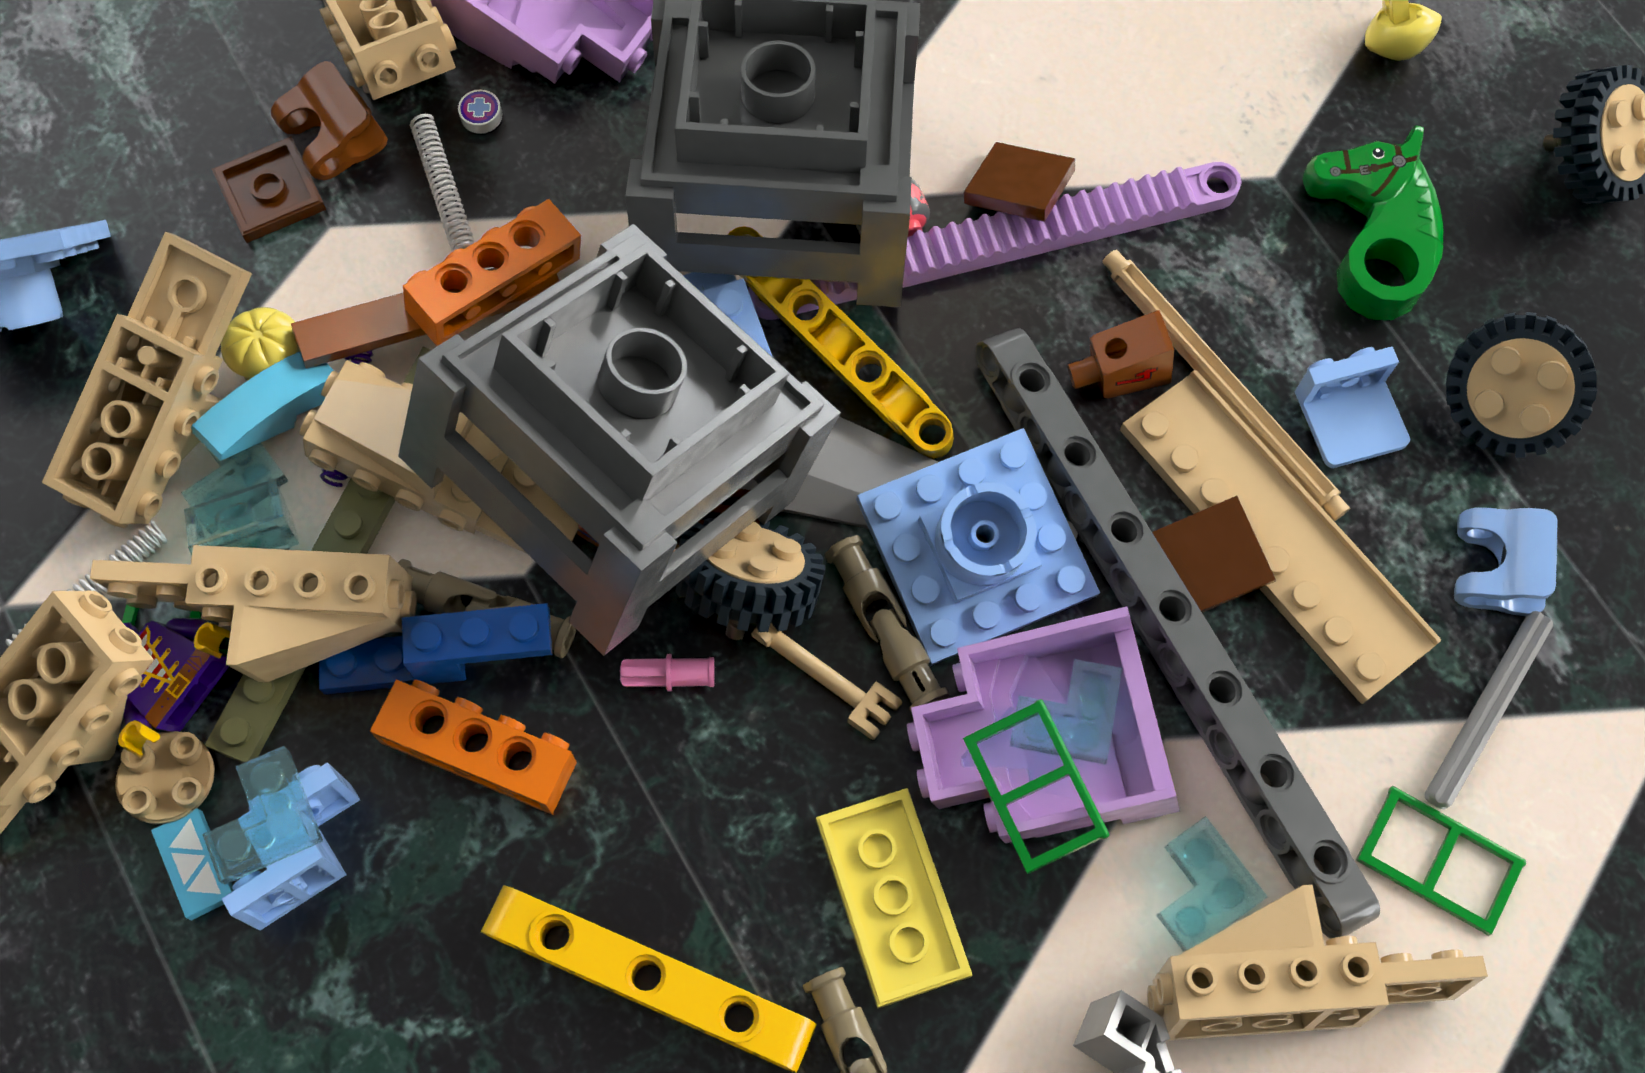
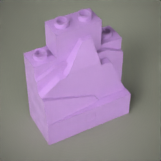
(554, 33)
(1040, 666)

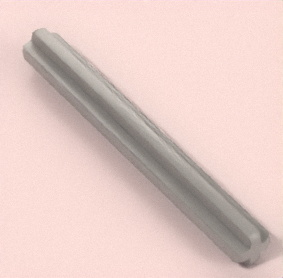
(1488, 710)

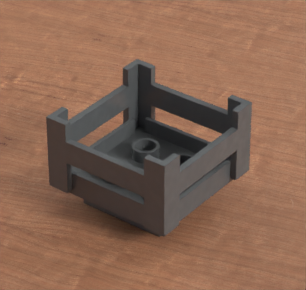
(781, 120)
(627, 413)

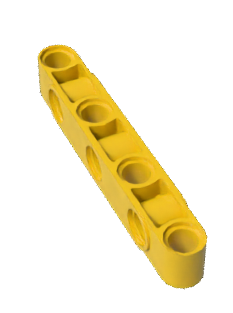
(846, 351)
(681, 994)

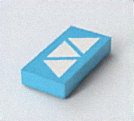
(190, 864)

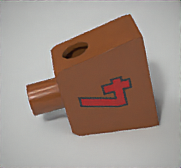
(1127, 358)

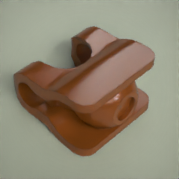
(346, 122)

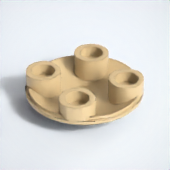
(166, 779)

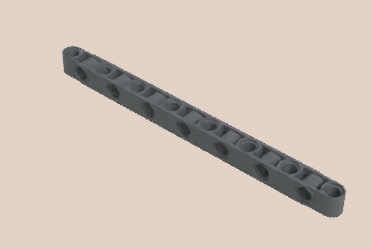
(1186, 646)

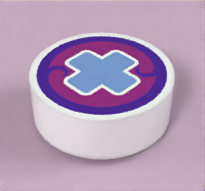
(480, 111)

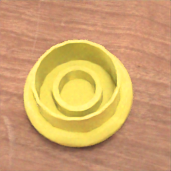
(258, 341)

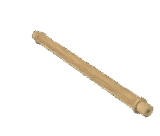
(1227, 385)

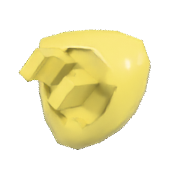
(1401, 29)

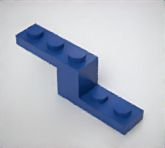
(439, 647)

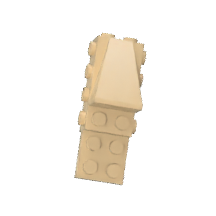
(389, 42)
(149, 386)
(361, 437)
(275, 602)
(63, 694)
(1281, 977)

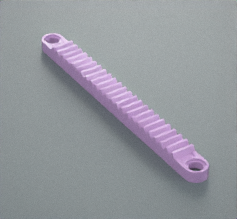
(1070, 223)

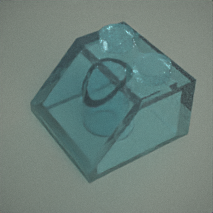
(243, 519)

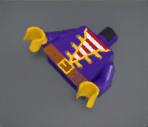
(176, 682)

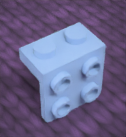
(1352, 407)

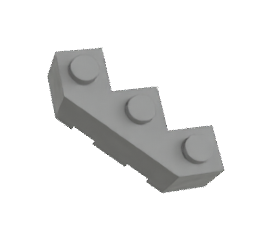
(1125, 1036)

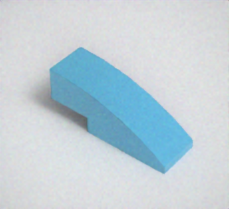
(262, 407)

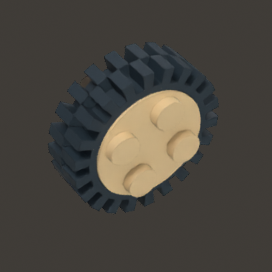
(1602, 135)
(1521, 384)
(755, 580)

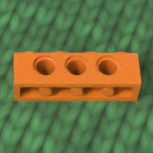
(483, 291)
(410, 706)

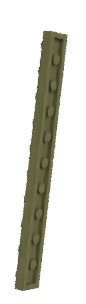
(258, 705)

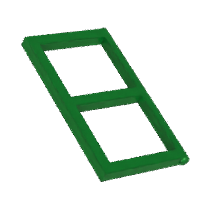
(1002, 801)
(1426, 889)

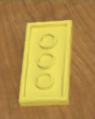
(893, 898)

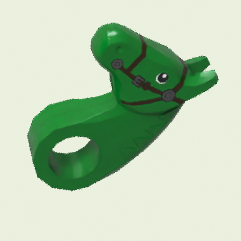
(1401, 225)

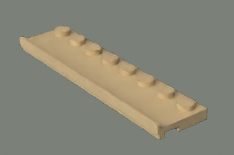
(1320, 575)

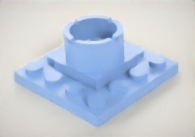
(26, 279)
(967, 588)

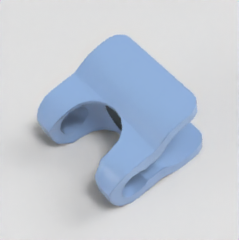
(1526, 555)

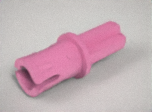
(667, 672)

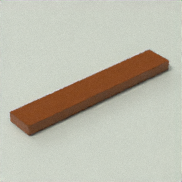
(372, 326)

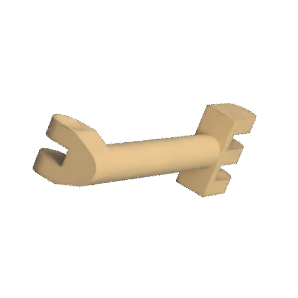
(864, 703)

